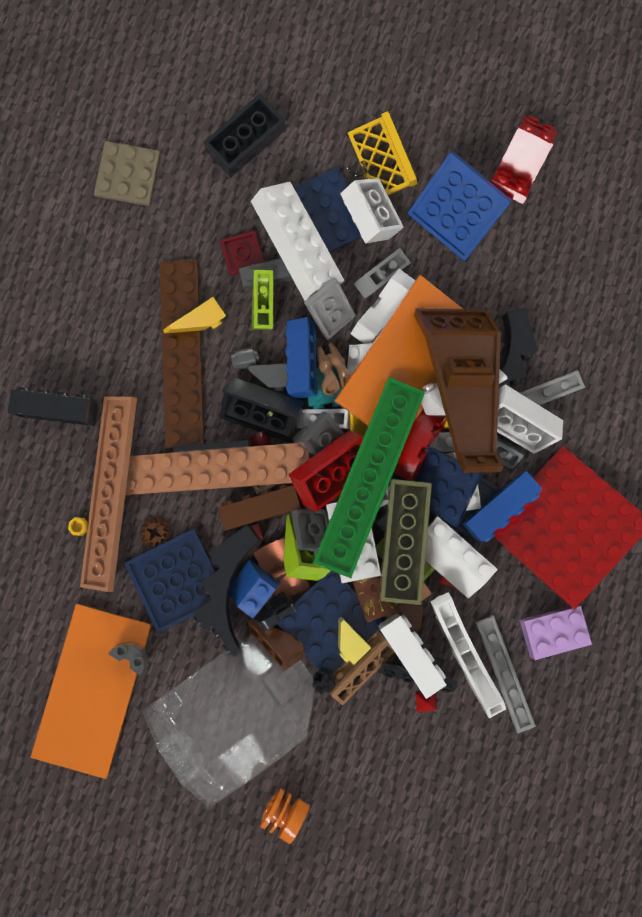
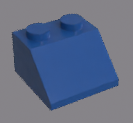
(252, 588)

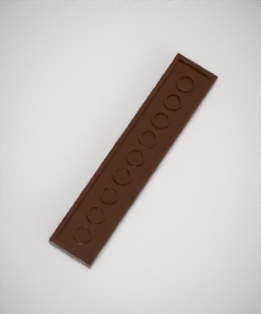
(181, 355)

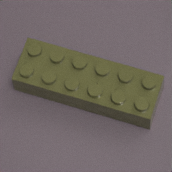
(405, 542)

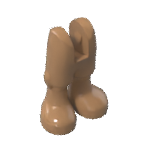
(326, 363)

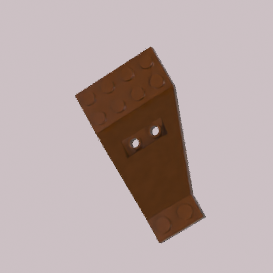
(466, 368)

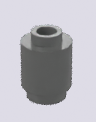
(244, 358)

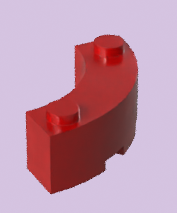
(422, 433)

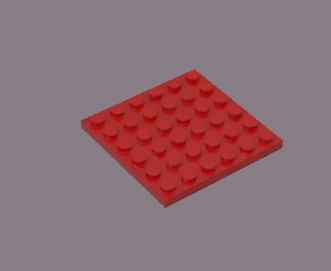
(572, 529)

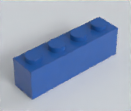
(301, 358)

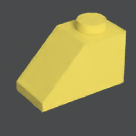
(350, 643)

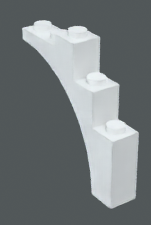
(466, 655)

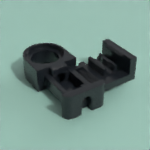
(281, 608)

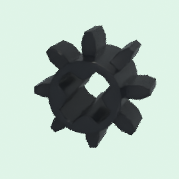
(324, 681)

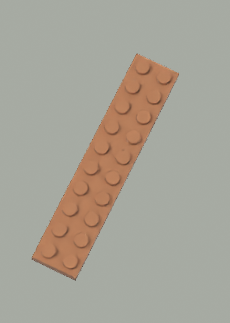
(214, 468)
(108, 493)

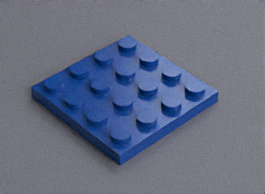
(459, 206)

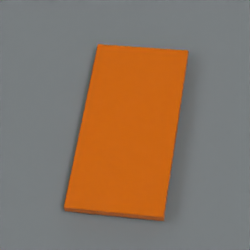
(396, 353)
(89, 693)

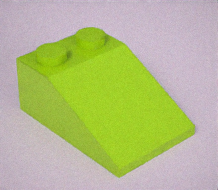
(299, 562)

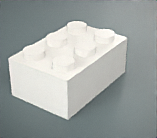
(371, 210)

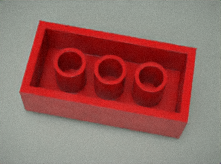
(325, 473)

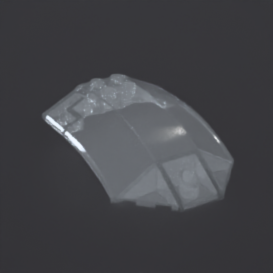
(231, 721)

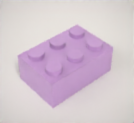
(555, 632)

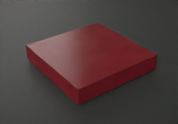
(241, 251)

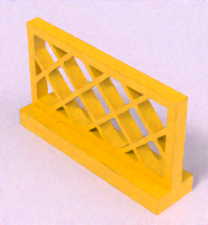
(394, 145)

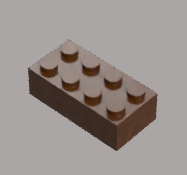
(259, 508)

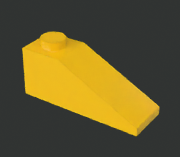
(204, 316)

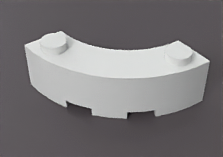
(377, 315)

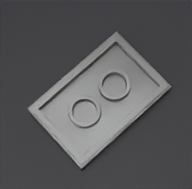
(330, 308)

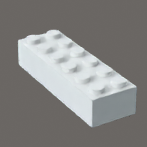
(295, 238)

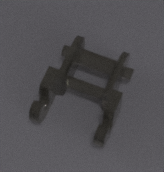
(363, 172)

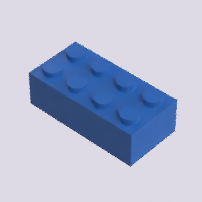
(502, 506)

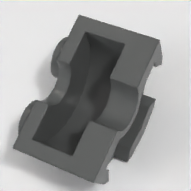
(134, 653)

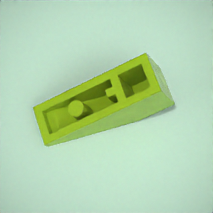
(262, 300)

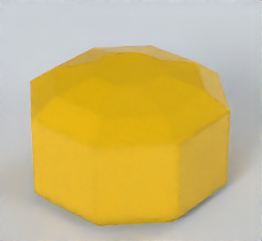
(78, 526)

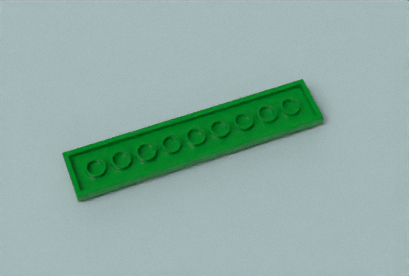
(369, 478)

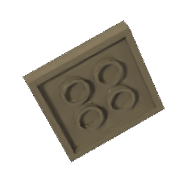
(127, 173)

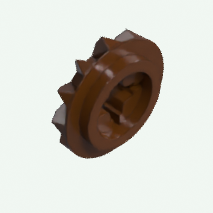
(163, 529)

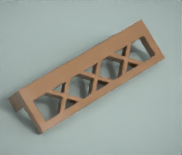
(348, 671)

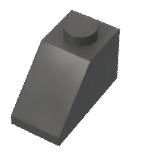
(271, 376)

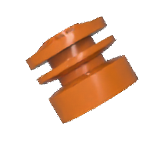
(284, 815)

